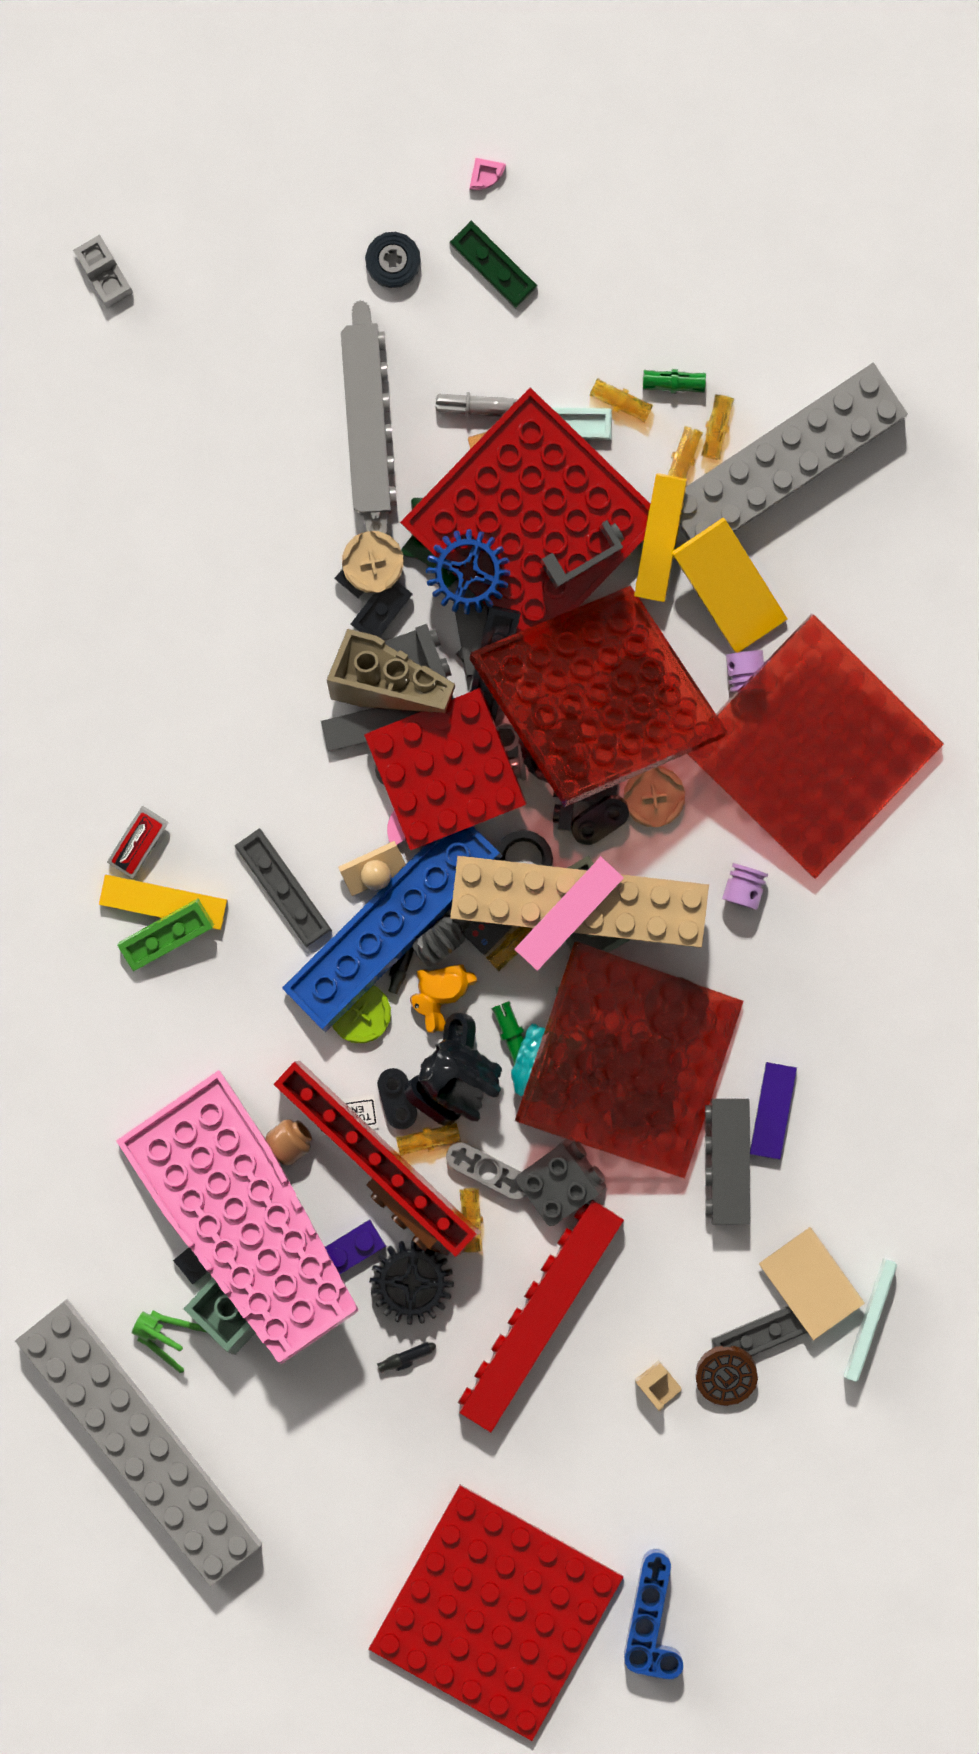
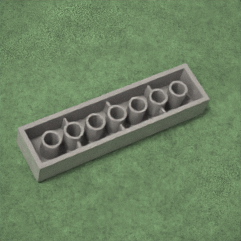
(792, 453)

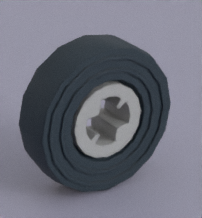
(405, 249)

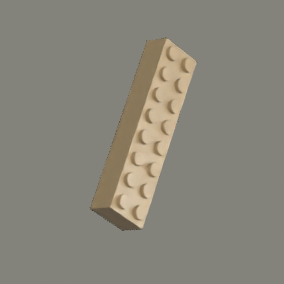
(526, 892)

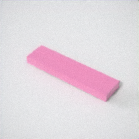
(569, 913)

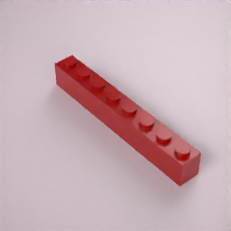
(377, 1158)
(540, 1316)

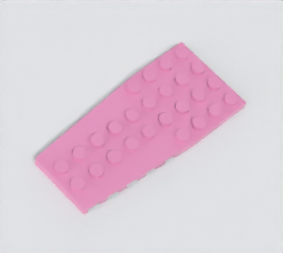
(240, 1215)

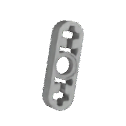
(463, 1166)

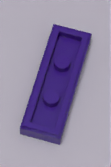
(773, 1110)

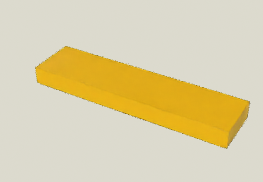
(660, 537)
(156, 899)

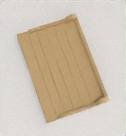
(811, 1283)

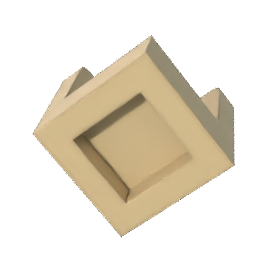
(658, 1385)

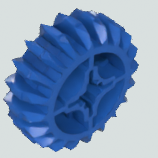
(477, 546)

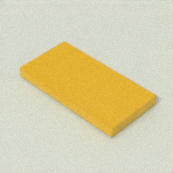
(729, 585)

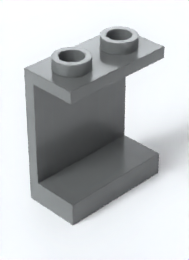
(557, 575)

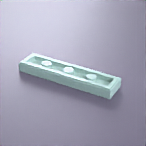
(870, 1320)

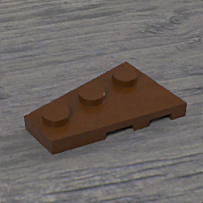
(403, 1219)

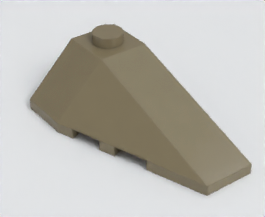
(380, 677)

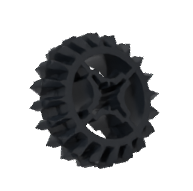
(410, 1308)

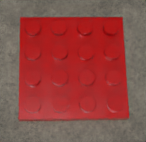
(445, 769)

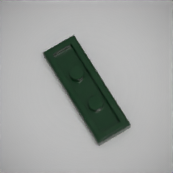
(493, 264)

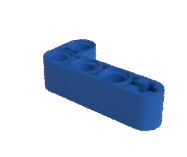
(653, 1612)

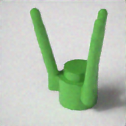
(149, 1329)

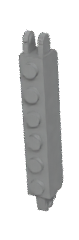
(366, 419)

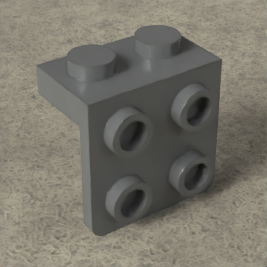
(421, 648)
(561, 1182)

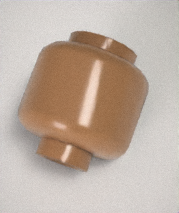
(289, 1141)

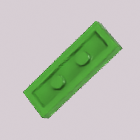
(165, 934)

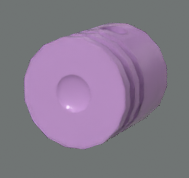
(742, 667)
(745, 886)

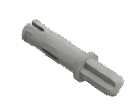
(473, 404)

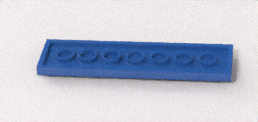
(384, 929)

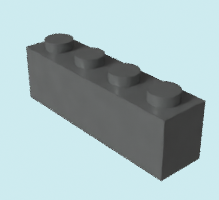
(729, 1161)

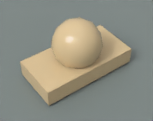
(372, 869)

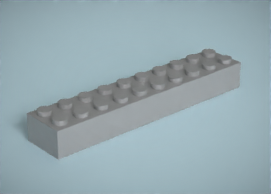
(138, 1442)

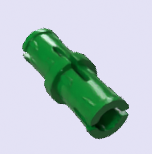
(674, 381)
(509, 1027)

